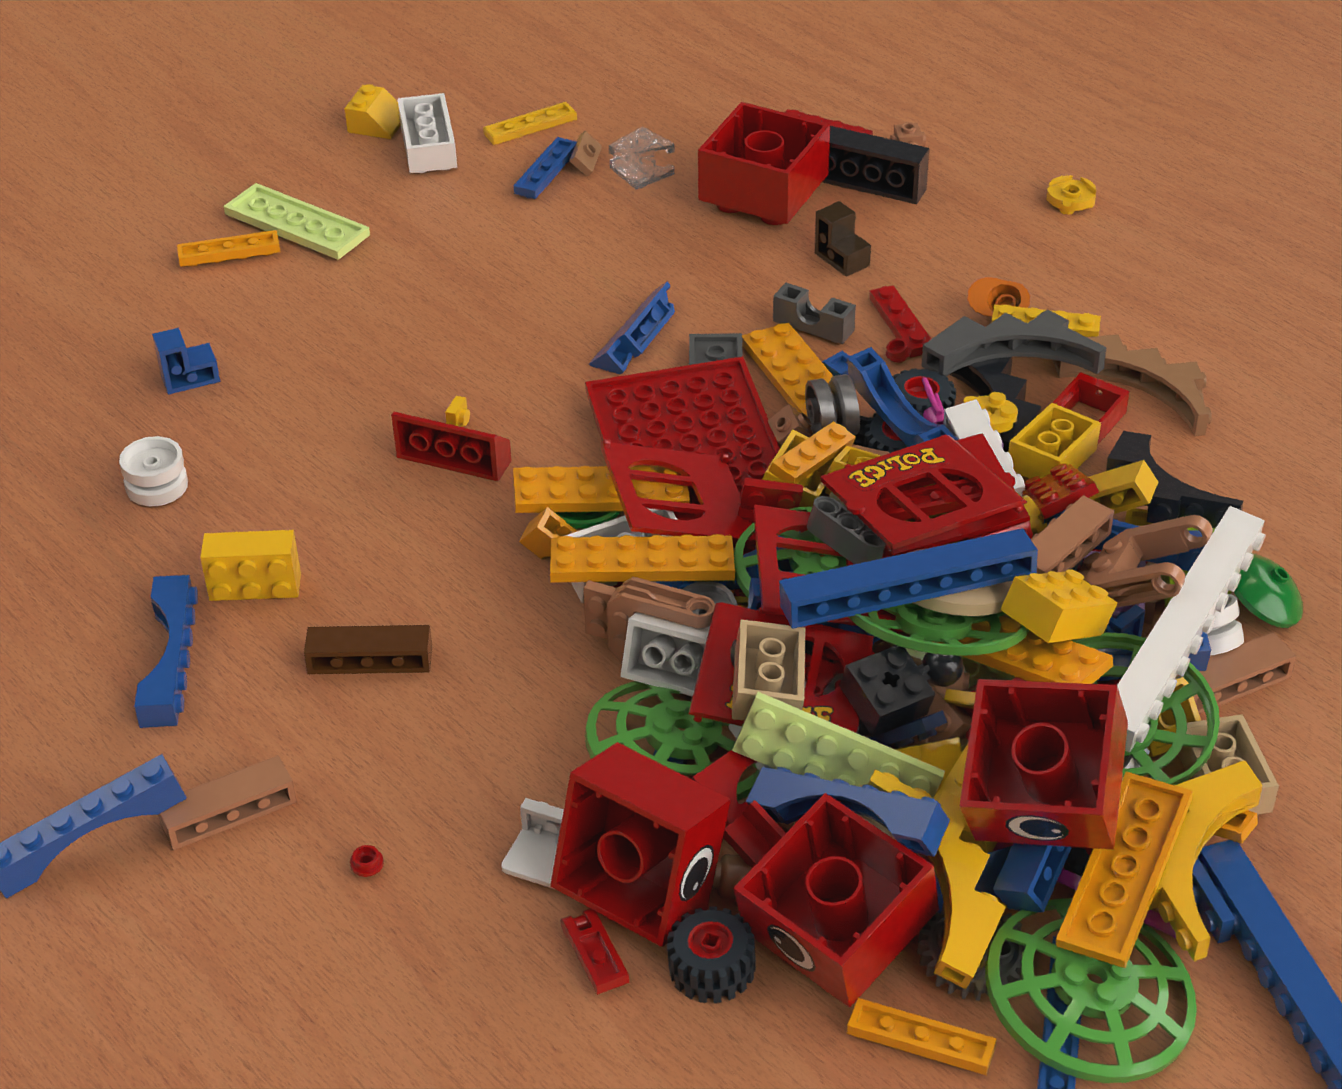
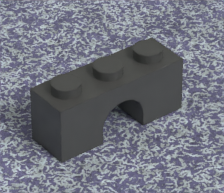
(833, 322)

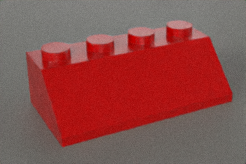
(450, 446)

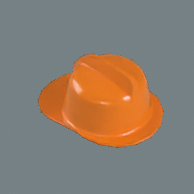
(991, 291)

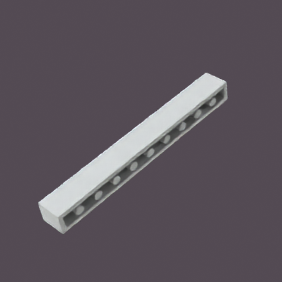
(1185, 620)

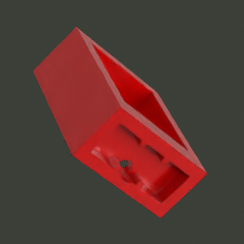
(1085, 389)

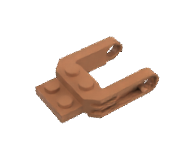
(1117, 563)
(610, 608)

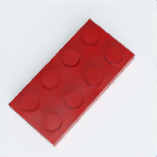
(1059, 489)

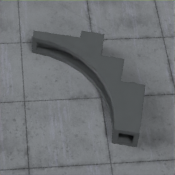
(1007, 336)

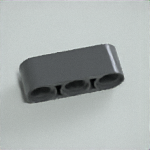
(844, 531)

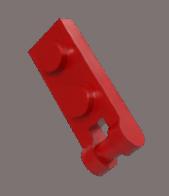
(595, 951)

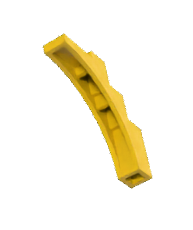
(1214, 802)
(958, 866)

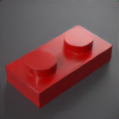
(770, 494)

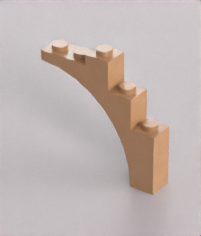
(1174, 384)

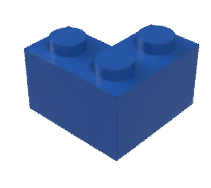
(182, 366)

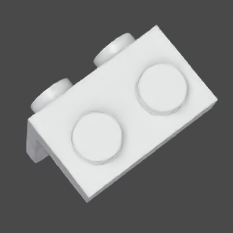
(536, 845)

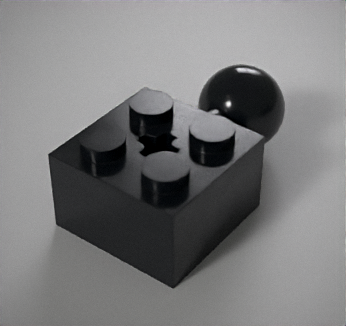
(892, 689)

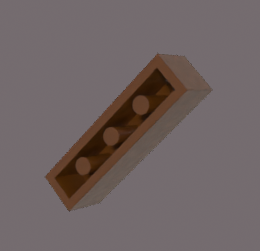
(368, 649)

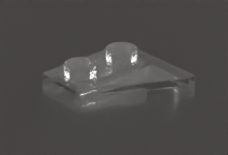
(642, 143)
(639, 170)

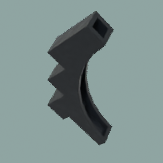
(996, 376)
(1171, 497)

